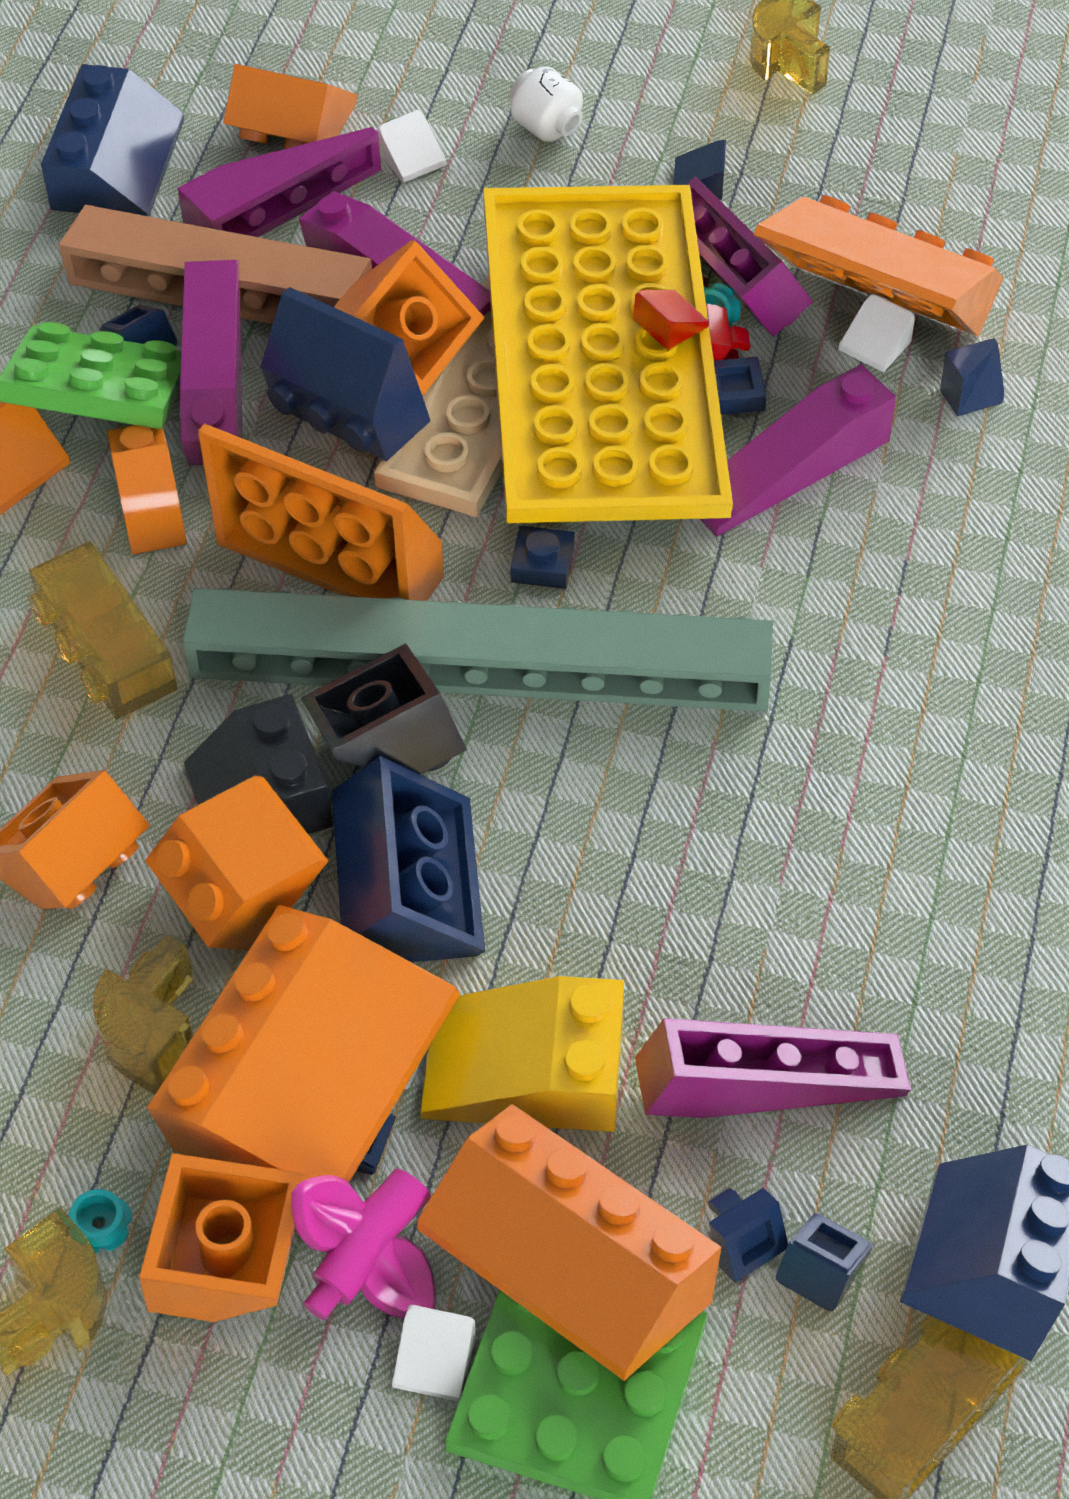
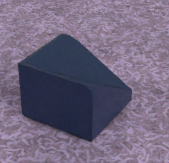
(973, 377)

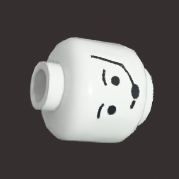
(546, 104)

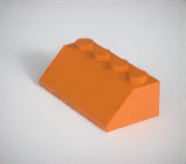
(571, 1241)

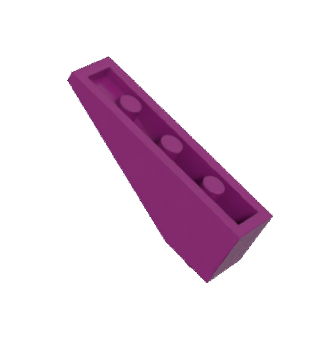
(279, 185)
(360, 230)
(745, 263)
(210, 353)
(808, 443)
(756, 1068)

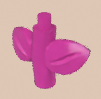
(364, 1243)

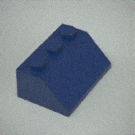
(110, 143)
(342, 376)
(407, 864)
(995, 1247)

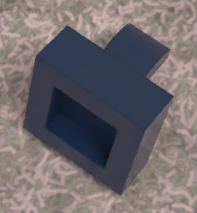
(747, 1231)

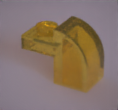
(788, 42)
(136, 1015)
(62, 1296)

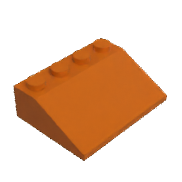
(885, 262)
(317, 523)
(302, 1051)

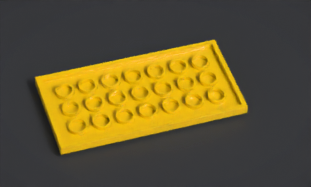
(586, 398)

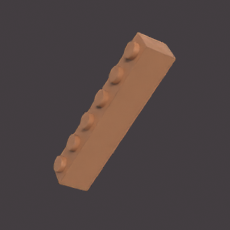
(148, 257)

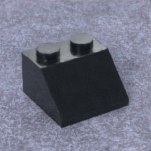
(386, 712)
(267, 743)

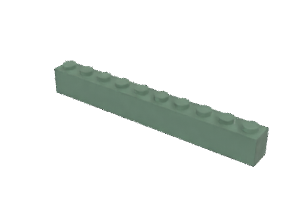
(484, 647)

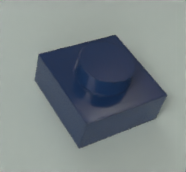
(740, 385)
(542, 557)

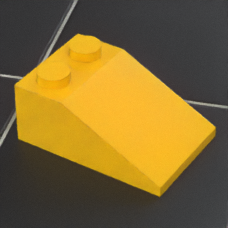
(533, 1046)

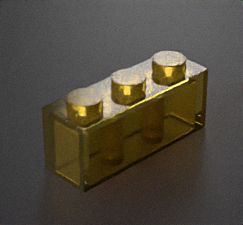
(101, 631)
(920, 1408)

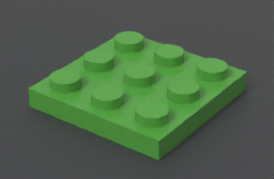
(93, 375)
(563, 1416)

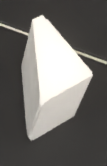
(410, 146)
(878, 333)
(434, 1352)

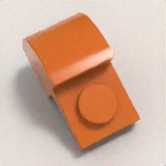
(146, 488)

